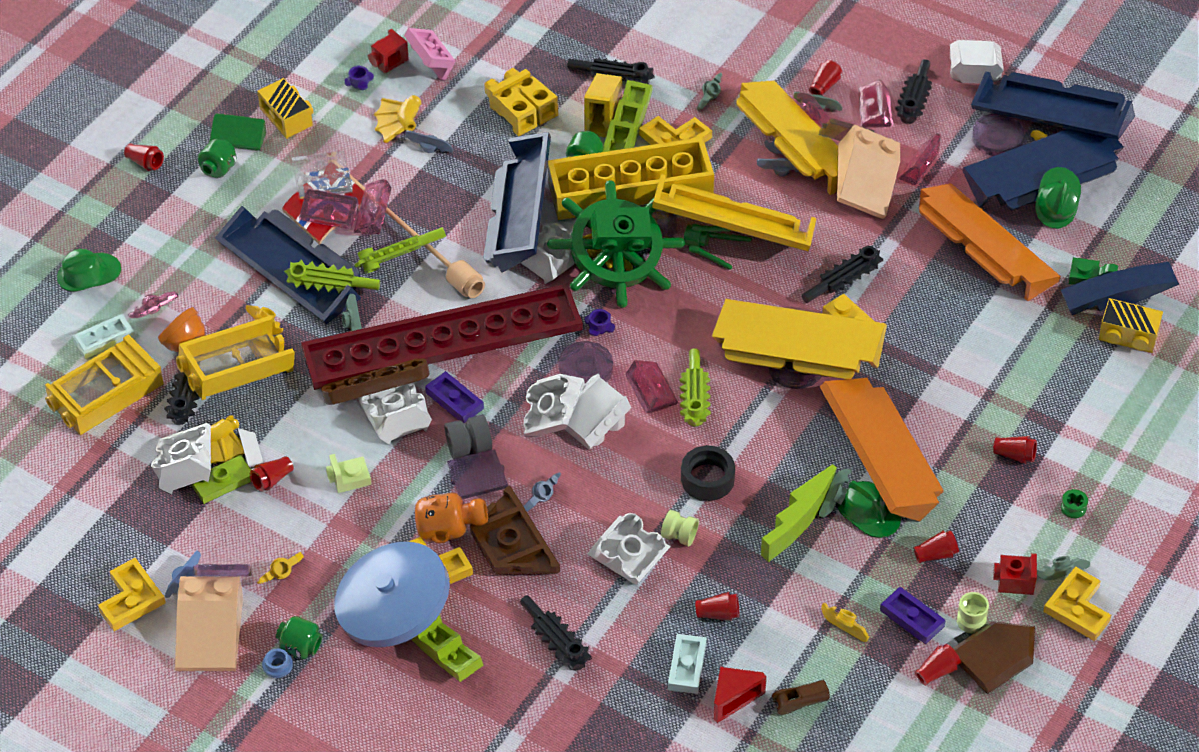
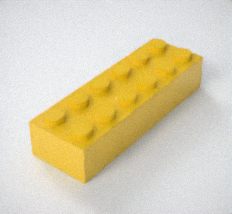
(633, 171)

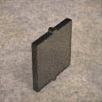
(836, 129)

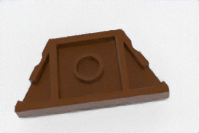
(512, 539)

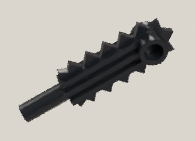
(634, 72)
(914, 94)
(844, 274)
(181, 401)
(561, 640)

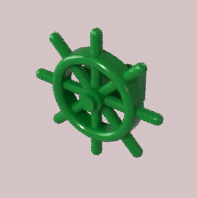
(618, 230)

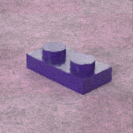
(454, 397)
(912, 615)

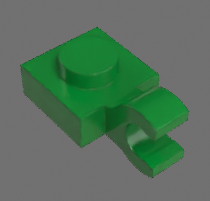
(1086, 269)

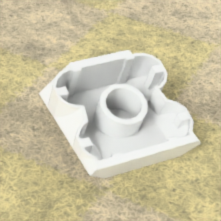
(973, 58)
(547, 262)
(551, 404)
(396, 412)
(597, 412)
(183, 458)
(629, 548)

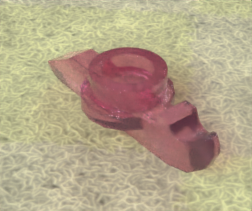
(813, 108)
(152, 304)

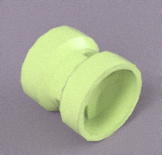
(679, 528)
(972, 612)

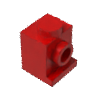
(389, 52)
(1016, 574)

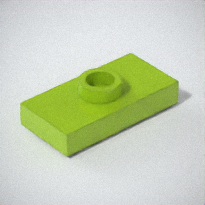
(223, 479)

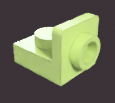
(348, 474)

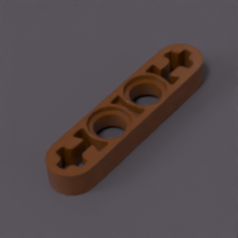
(375, 381)

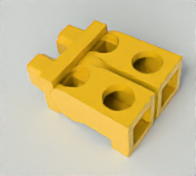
(521, 100)

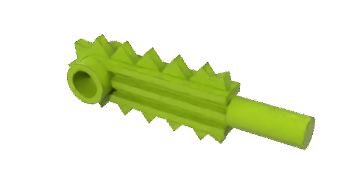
(371, 259)
(327, 277)
(695, 391)

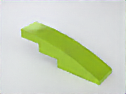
(628, 117)
(794, 520)
(447, 650)

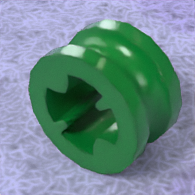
(1072, 510)

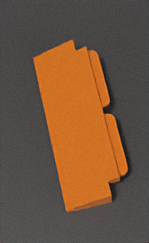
(985, 239)
(884, 446)

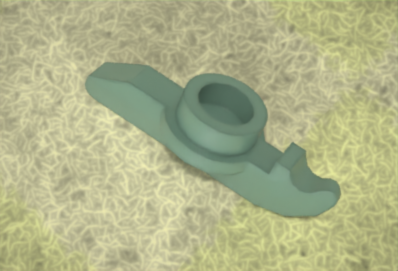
(711, 90)
(824, 102)
(351, 318)
(835, 493)
(1061, 567)

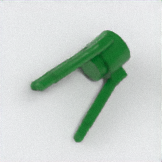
(699, 236)

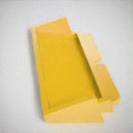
(792, 128)
(733, 215)
(810, 340)

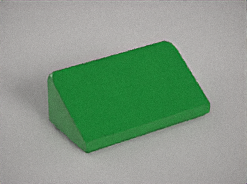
(239, 131)

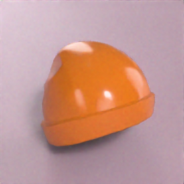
(182, 329)

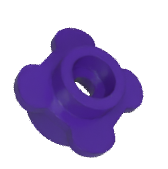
(359, 77)
(599, 322)

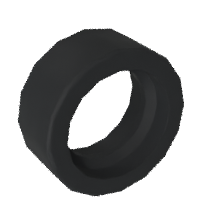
(712, 456)

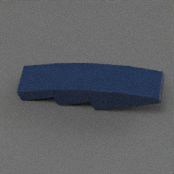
(1126, 284)

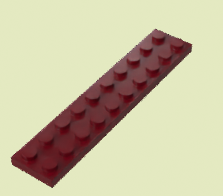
(444, 334)

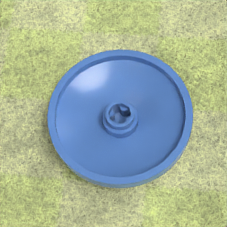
(392, 594)

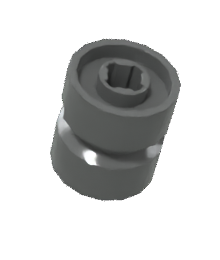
(468, 436)

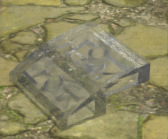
(322, 172)

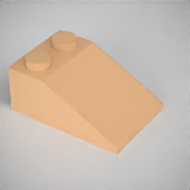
(867, 170)
(208, 623)

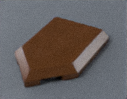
(997, 653)

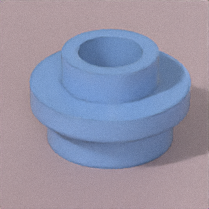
(274, 657)

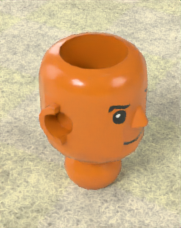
(446, 516)

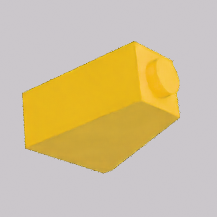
(601, 103)

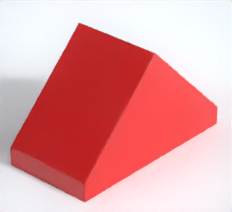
(737, 689)

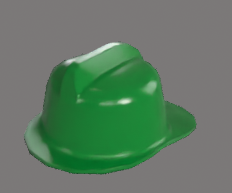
(1058, 197)
(86, 269)
(868, 511)

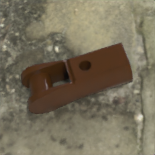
(804, 696)

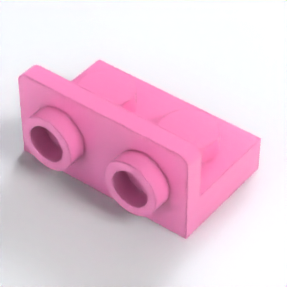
(431, 51)

